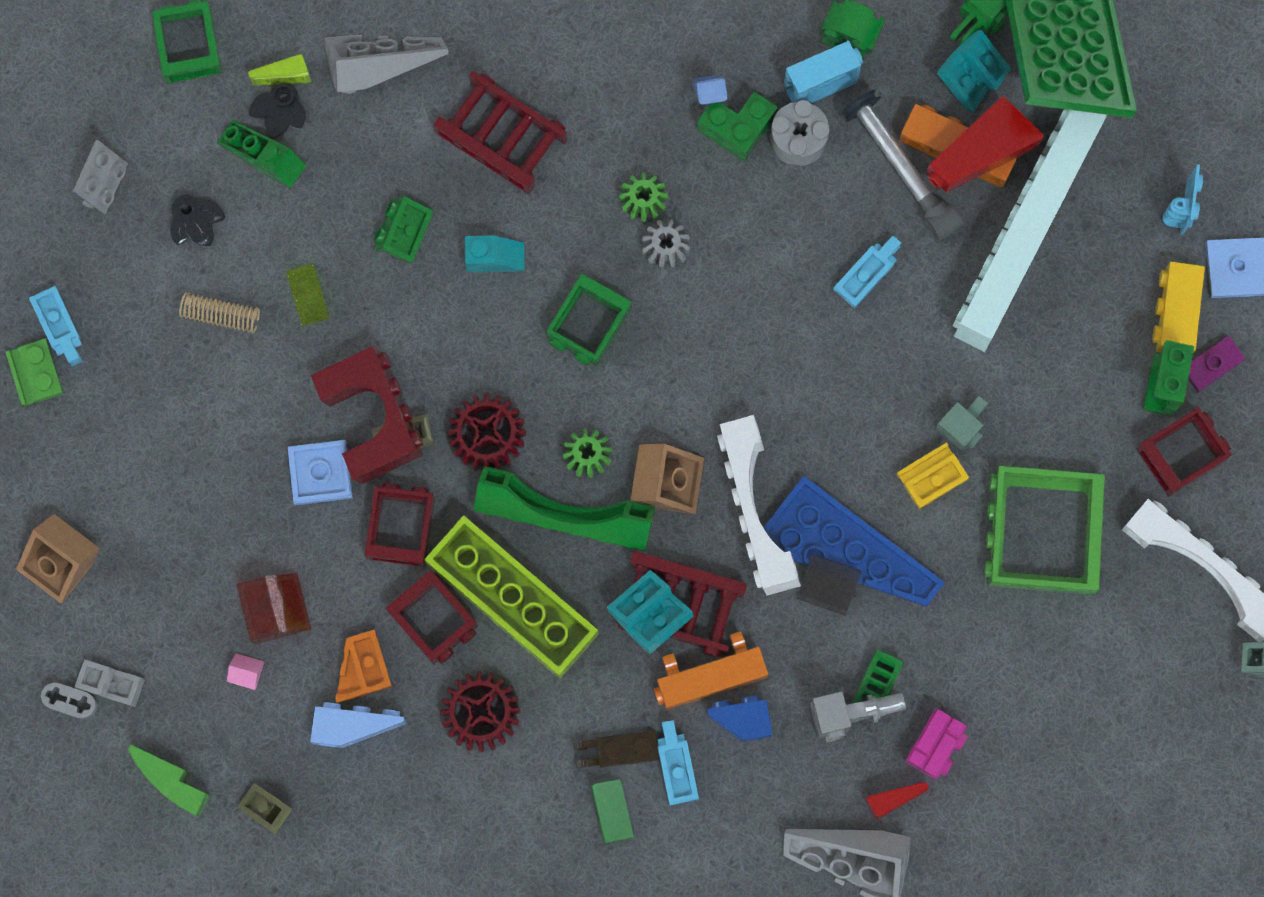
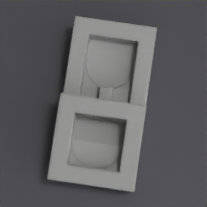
(109, 683)

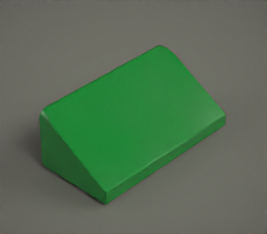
(612, 811)

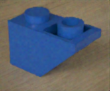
(744, 720)

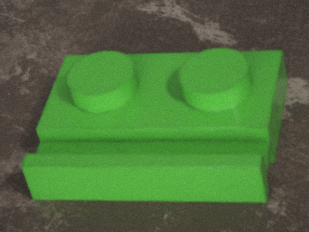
(34, 372)

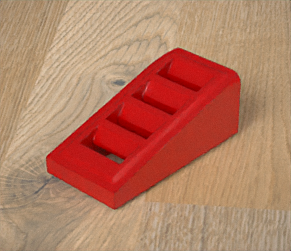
(888, 801)

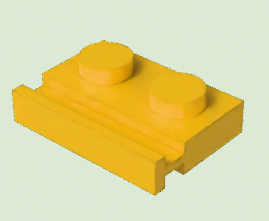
(932, 476)

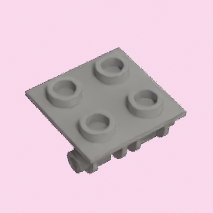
(100, 177)

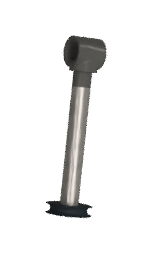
(940, 218)

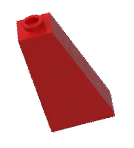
(987, 144)

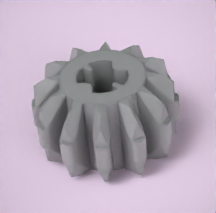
(677, 239)

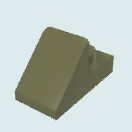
(264, 808)

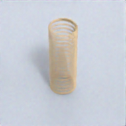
(188, 300)

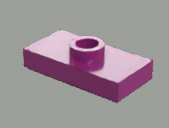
(1214, 363)

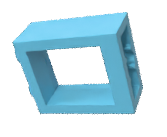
(823, 74)

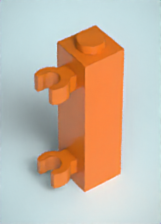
(710, 678)

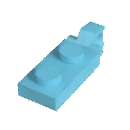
(867, 272)
(57, 324)
(676, 766)

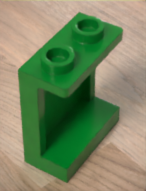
(1168, 378)

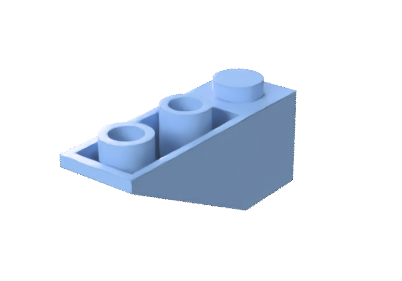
(345, 727)

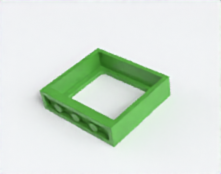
(1088, 483)

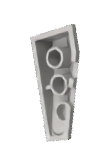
(361, 64)
(864, 857)

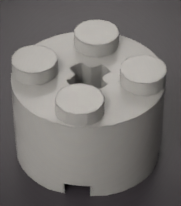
(799, 117)

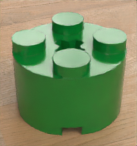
(853, 24)

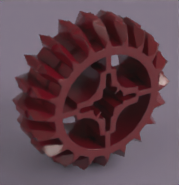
(478, 443)
(465, 733)

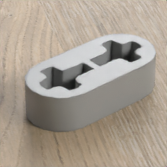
(71, 694)

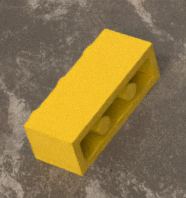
(1179, 304)

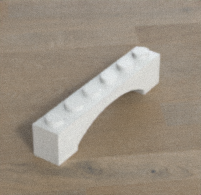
(743, 443)
(1155, 527)

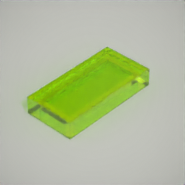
(307, 295)

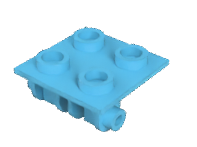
(1185, 210)

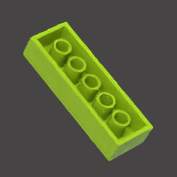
(511, 597)

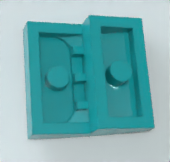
(973, 70)
(650, 612)

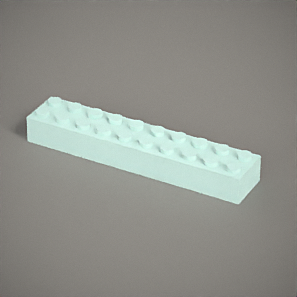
(1026, 227)

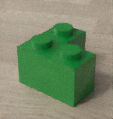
(739, 131)

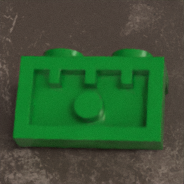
(402, 228)

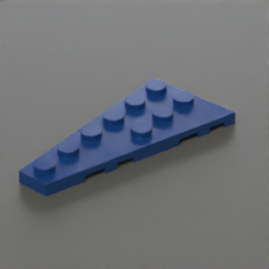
(822, 526)

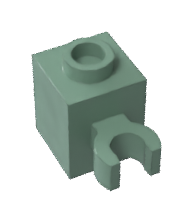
(961, 424)

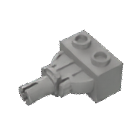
(834, 717)

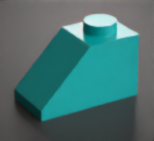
(493, 254)

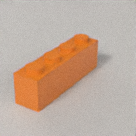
(934, 133)

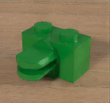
(981, 15)

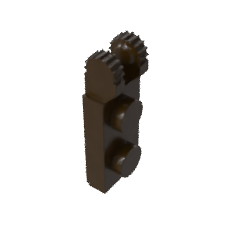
(620, 750)

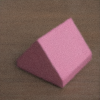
(244, 671)

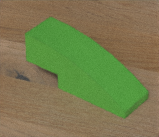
(170, 781)

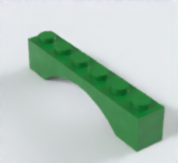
(508, 497)

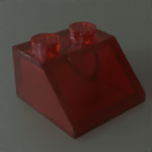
(273, 607)

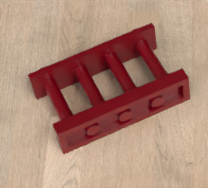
(475, 144)
(701, 583)

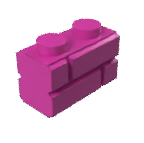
(936, 744)

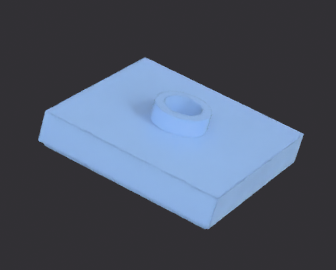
(1235, 267)
(319, 472)

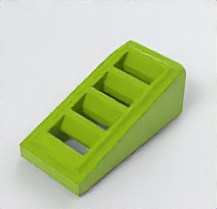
(288, 71)

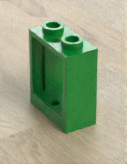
(194, 67)
(603, 296)

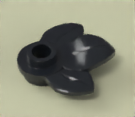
(279, 114)
(196, 224)

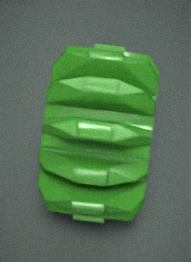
(640, 206)
(576, 455)

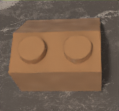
(667, 478)
(57, 557)

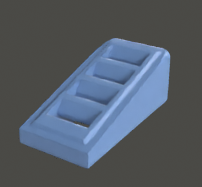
(710, 89)

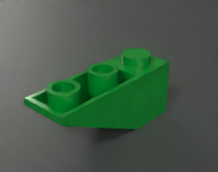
(262, 153)

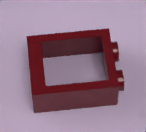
(1160, 467)
(398, 555)
(411, 597)

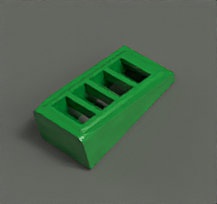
(885, 659)

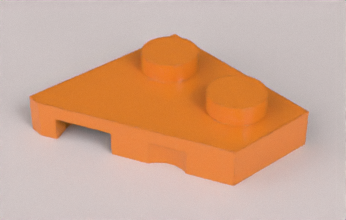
(362, 668)

